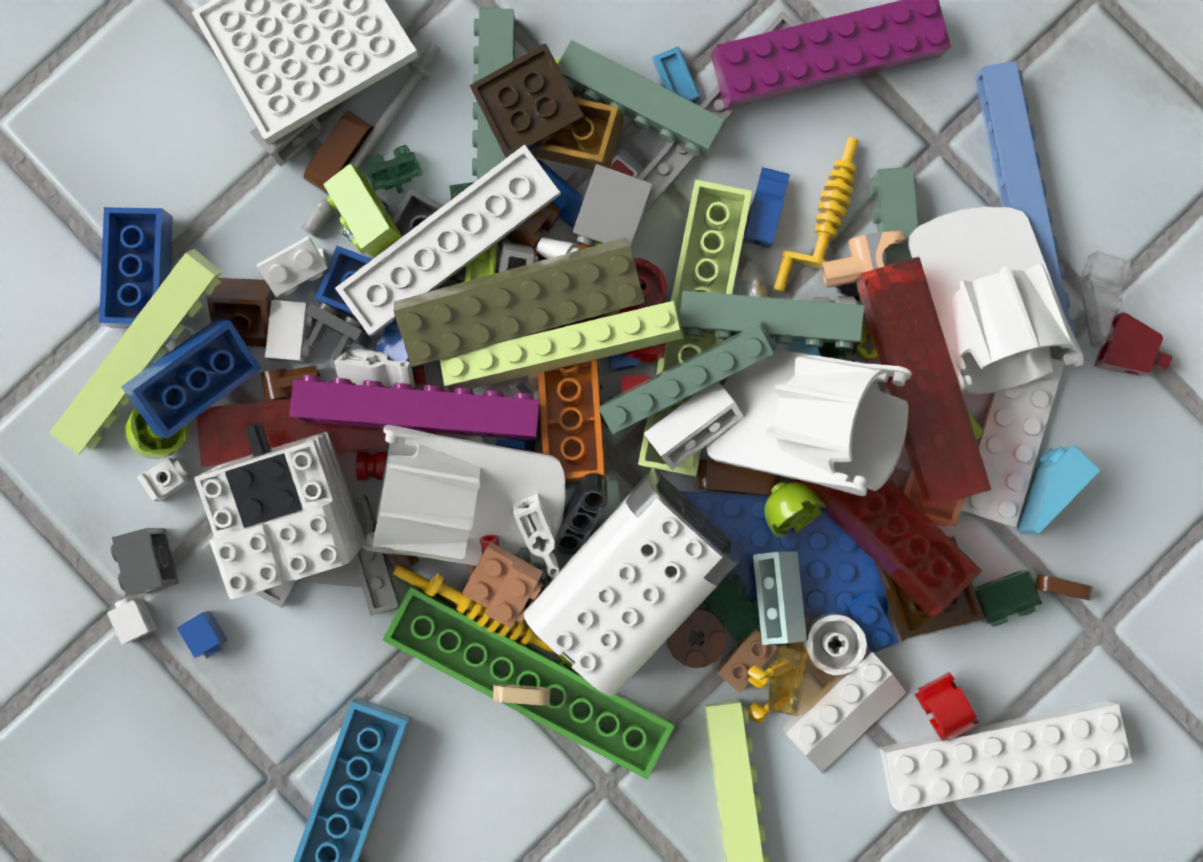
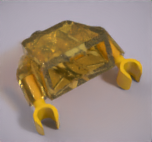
(786, 682)

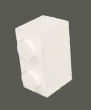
(288, 332)

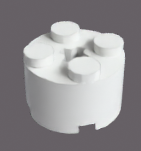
(846, 654)

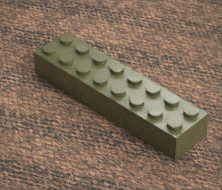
(518, 302)

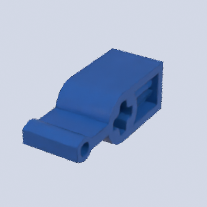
(766, 208)

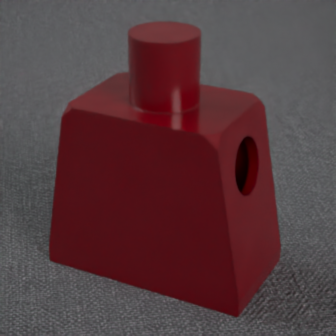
(1132, 348)

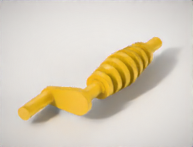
(832, 208)
(435, 585)

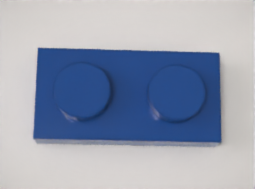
(873, 621)

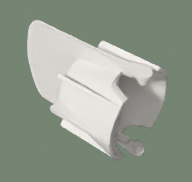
(993, 298)
(816, 421)
(453, 491)

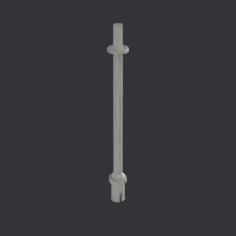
(323, 208)

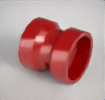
(370, 465)

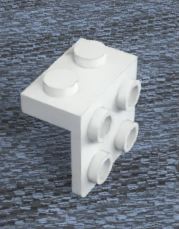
(293, 266)

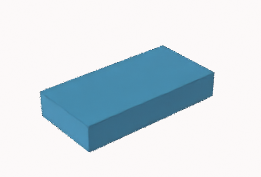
(675, 74)

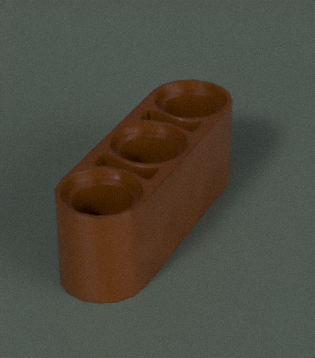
(337, 150)
(735, 479)

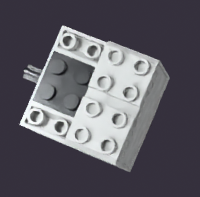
(279, 513)

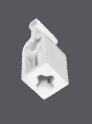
(372, 366)
(536, 526)

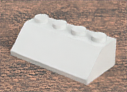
(843, 711)

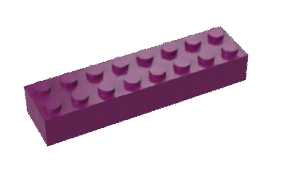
(829, 51)
(419, 410)

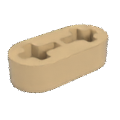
(521, 694)

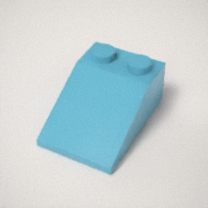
(1054, 486)

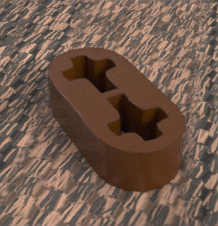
(1063, 587)

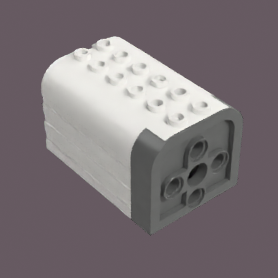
(632, 583)

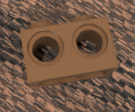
(742, 657)

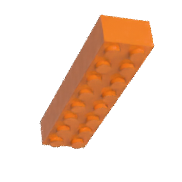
(572, 415)

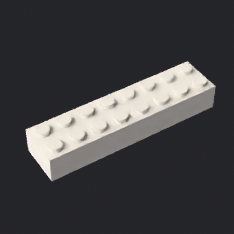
(1005, 755)

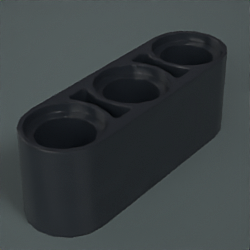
(582, 513)

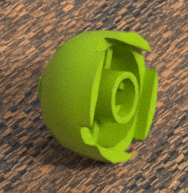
(147, 443)
(791, 506)

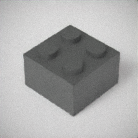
(144, 561)

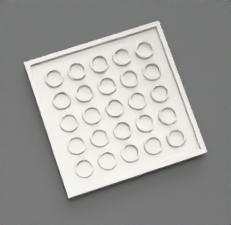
(302, 54)

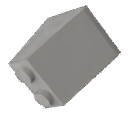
(611, 207)

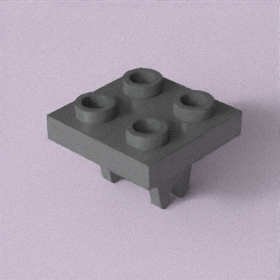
(328, 318)

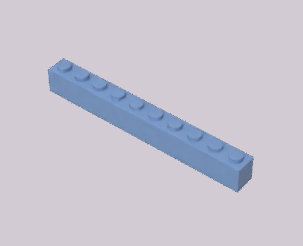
(1017, 163)

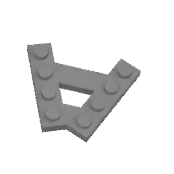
(364, 570)

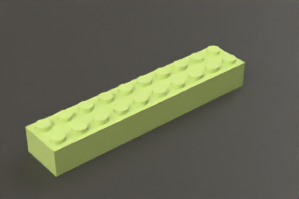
(708, 265)

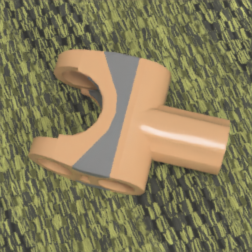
(866, 255)

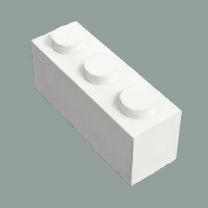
(694, 425)

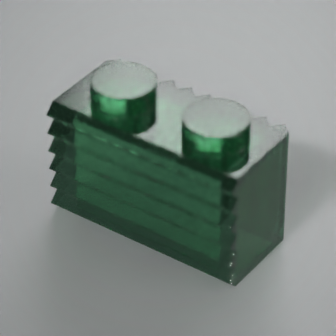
(1007, 597)
(734, 607)

